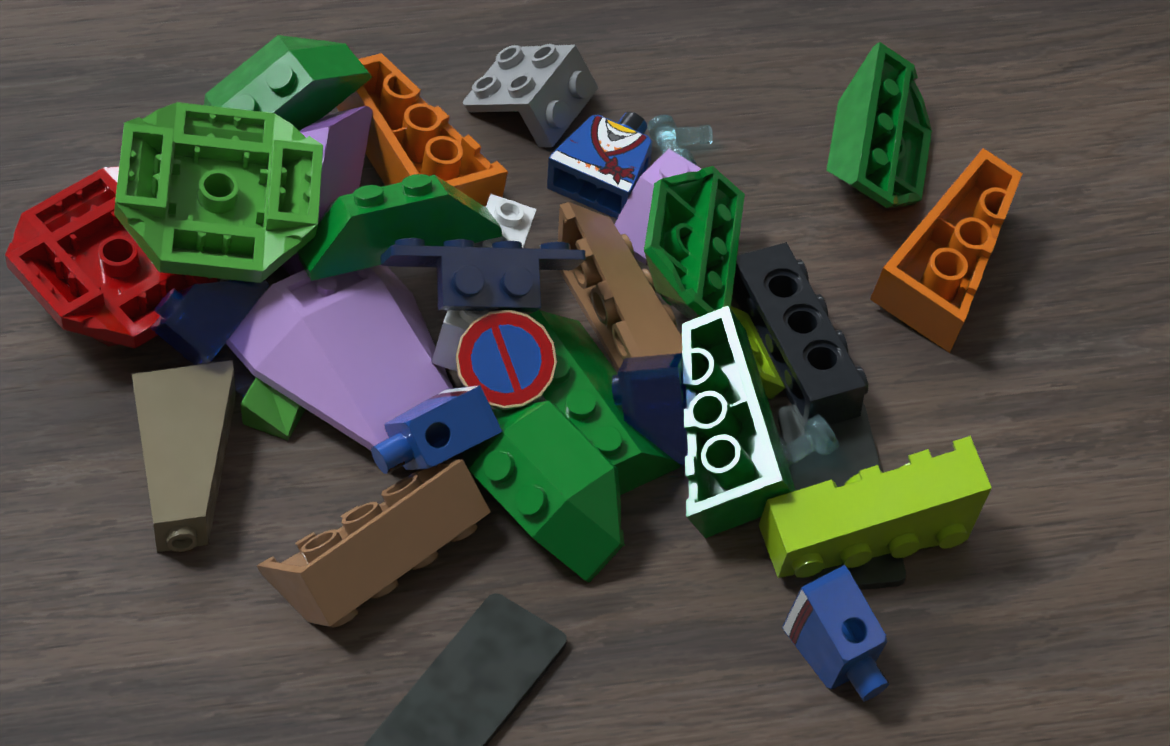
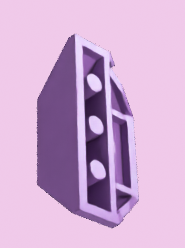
(344, 149)

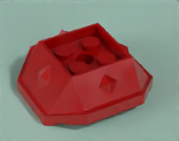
(89, 266)

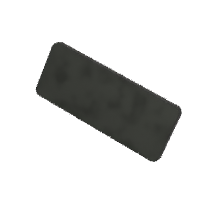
(854, 454)
(475, 679)

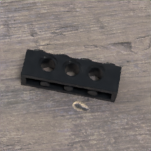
(799, 335)

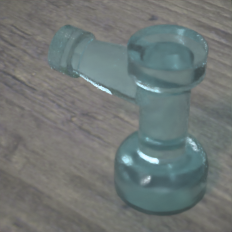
(664, 131)
(817, 438)

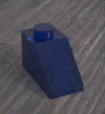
(205, 316)
(654, 400)

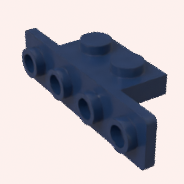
(485, 276)

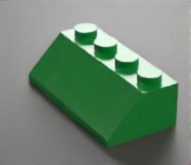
(585, 396)

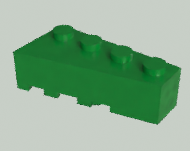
(731, 432)

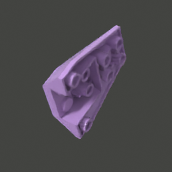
(343, 349)

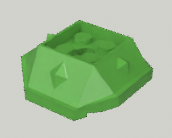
(218, 190)

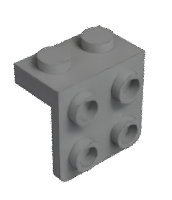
(541, 82)

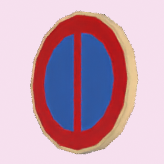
(507, 357)

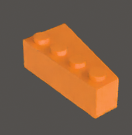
(417, 138)
(944, 258)

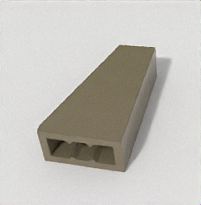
(184, 444)

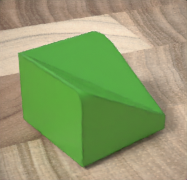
(270, 410)

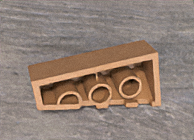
(614, 289)
(378, 544)

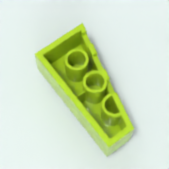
(877, 513)

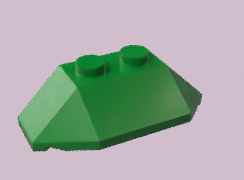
(292, 79)
(882, 131)
(371, 219)
(694, 240)
(553, 485)

